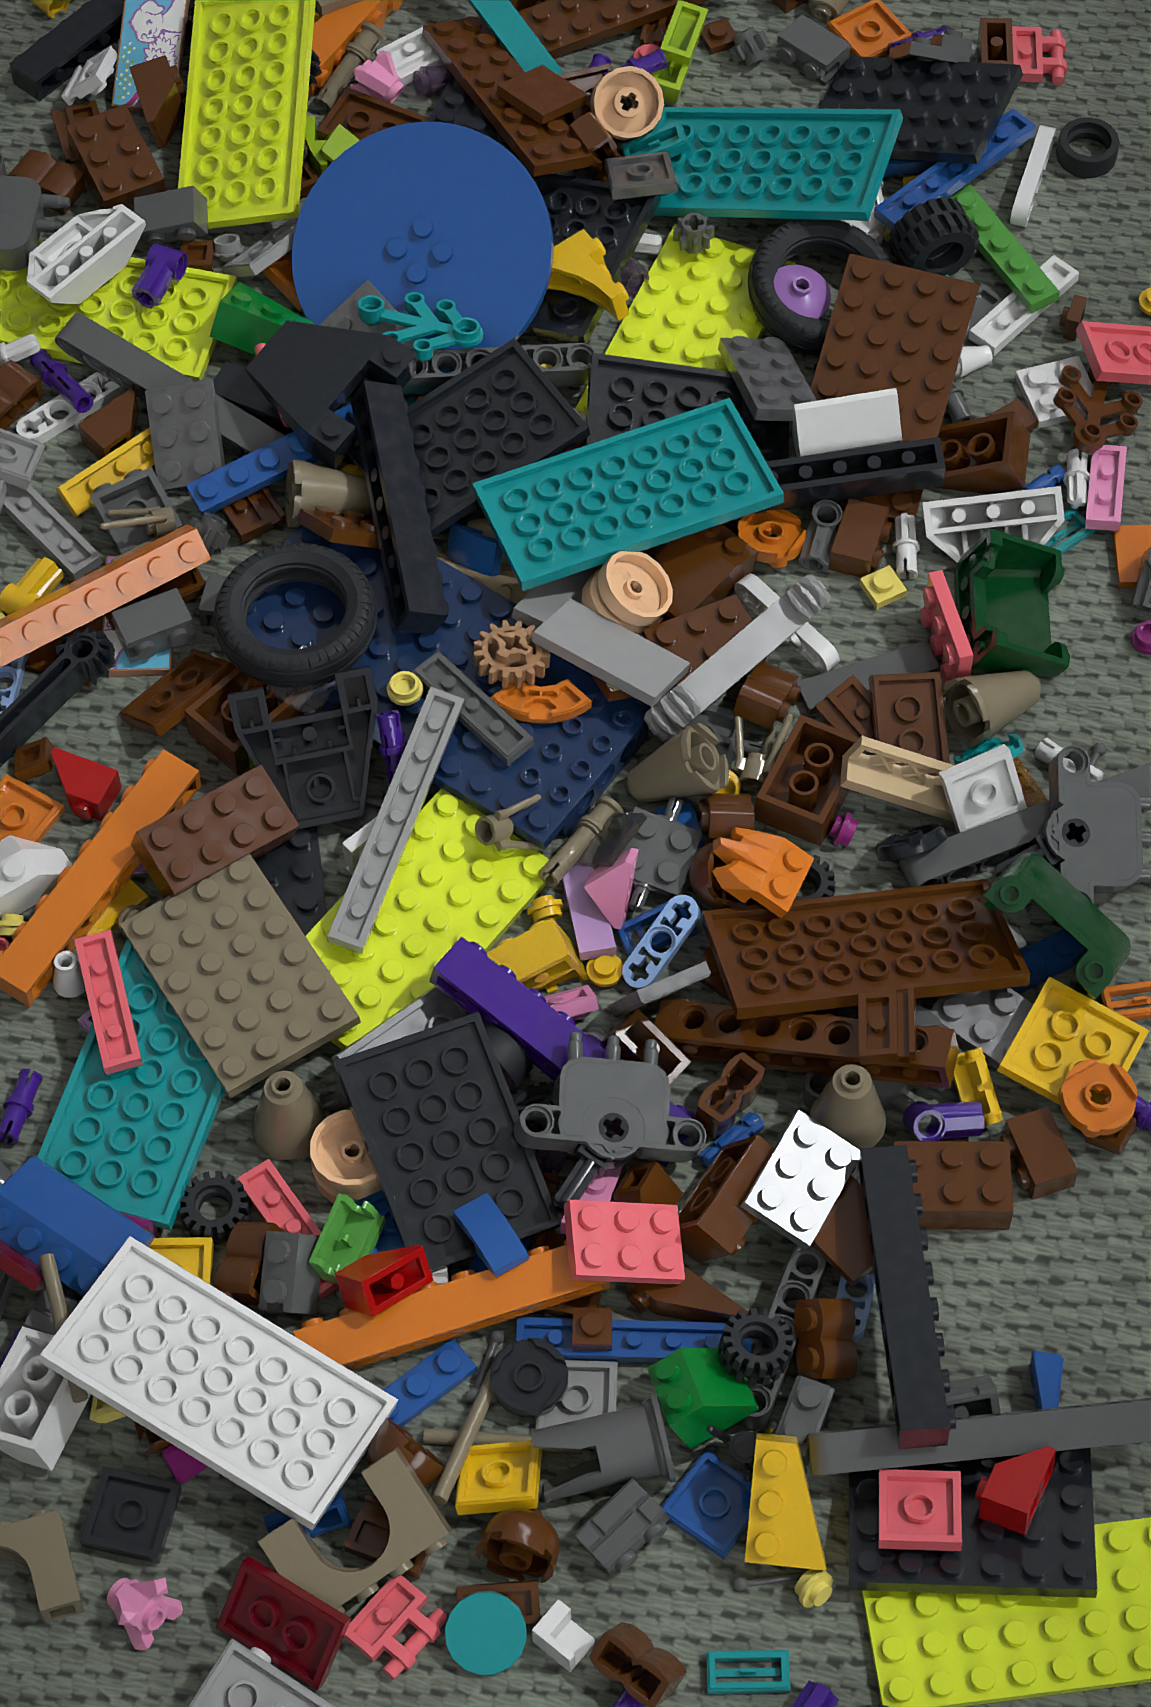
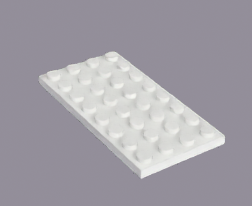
(219, 1382)

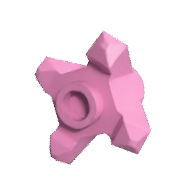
(378, 78)
(142, 1608)

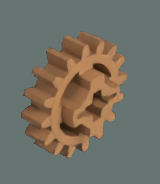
(510, 654)

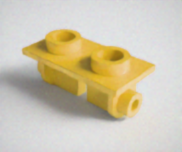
(975, 1084)

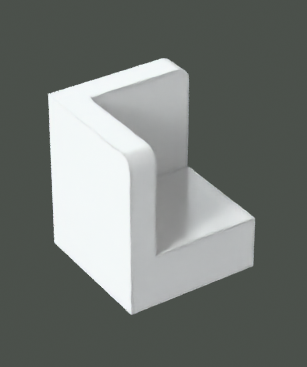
(562, 1637)

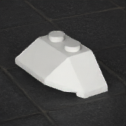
(84, 254)
(961, 522)
(27, 873)

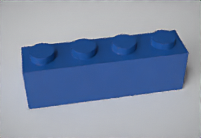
(56, 1216)

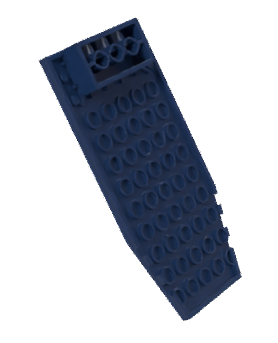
(570, 758)

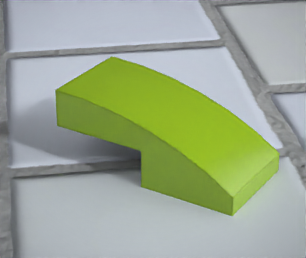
(316, 160)

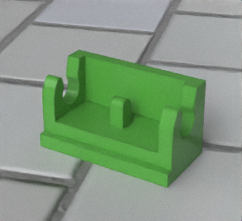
(346, 1236)

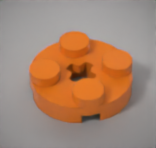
(773, 550)
(1090, 1116)

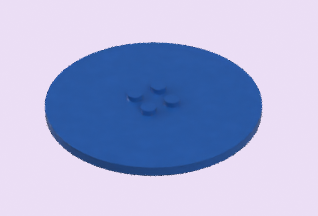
(430, 216)

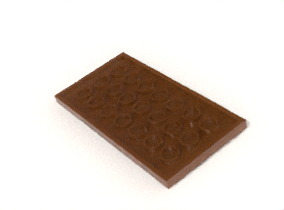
(897, 333)
(862, 943)

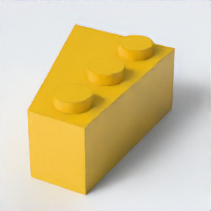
(540, 957)
(781, 1508)

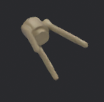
(156, 520)
(757, 766)
(498, 827)

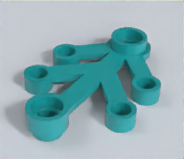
(461, 331)

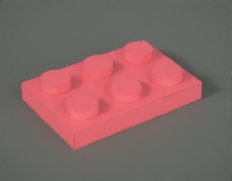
(1117, 351)
(947, 631)
(624, 1242)

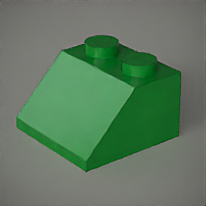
(699, 1393)

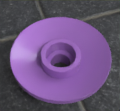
(809, 302)

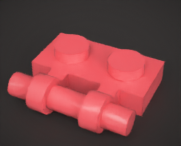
(1028, 50)
(384, 1619)

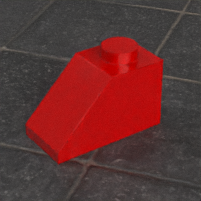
(86, 784)
(383, 1279)
(1015, 1489)

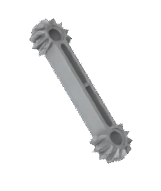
(737, 658)

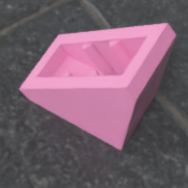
(612, 887)

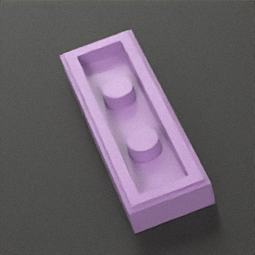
(590, 926)

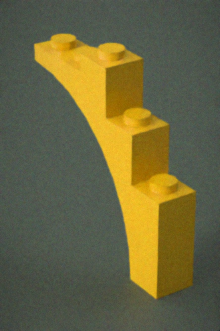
(582, 271)

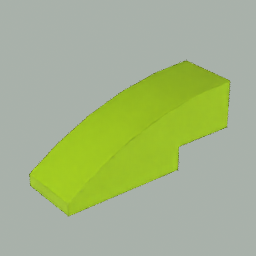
(679, 48)

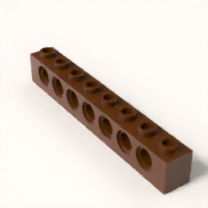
(785, 1046)

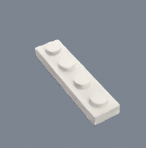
(1012, 316)

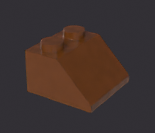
(160, 96)

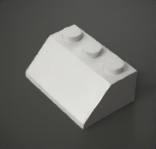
(846, 423)
(34, 1404)

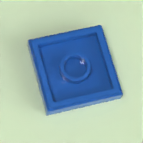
(711, 1504)

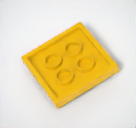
(1063, 1032)

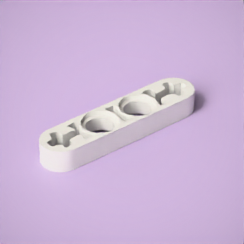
(1032, 176)
(34, 419)
(808, 640)

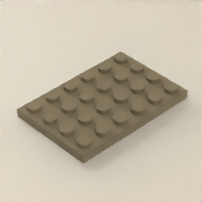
(240, 975)

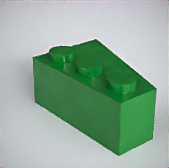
(249, 318)

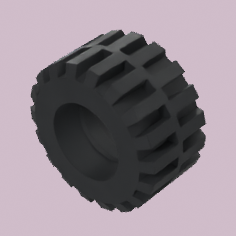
(934, 237)

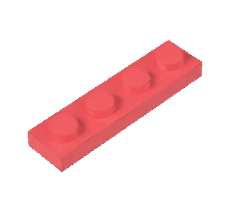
(108, 1002)
(279, 1205)

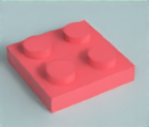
(920, 1510)

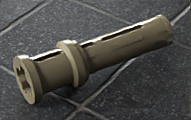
(356, 55)
(586, 831)

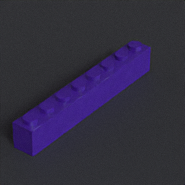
(522, 1012)

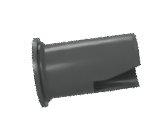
(627, 1445)

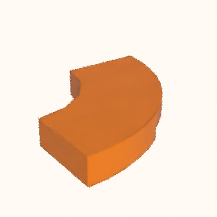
(543, 703)

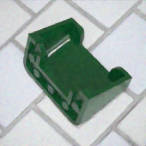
(1006, 605)
(1036, 880)

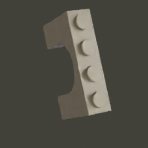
(414, 1527)
(44, 1550)

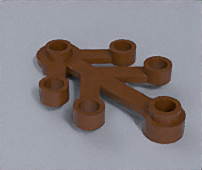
(1087, 433)

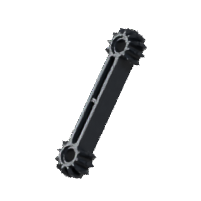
(55, 687)

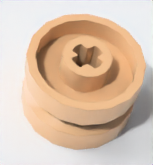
(644, 95)
(629, 591)
(341, 1159)

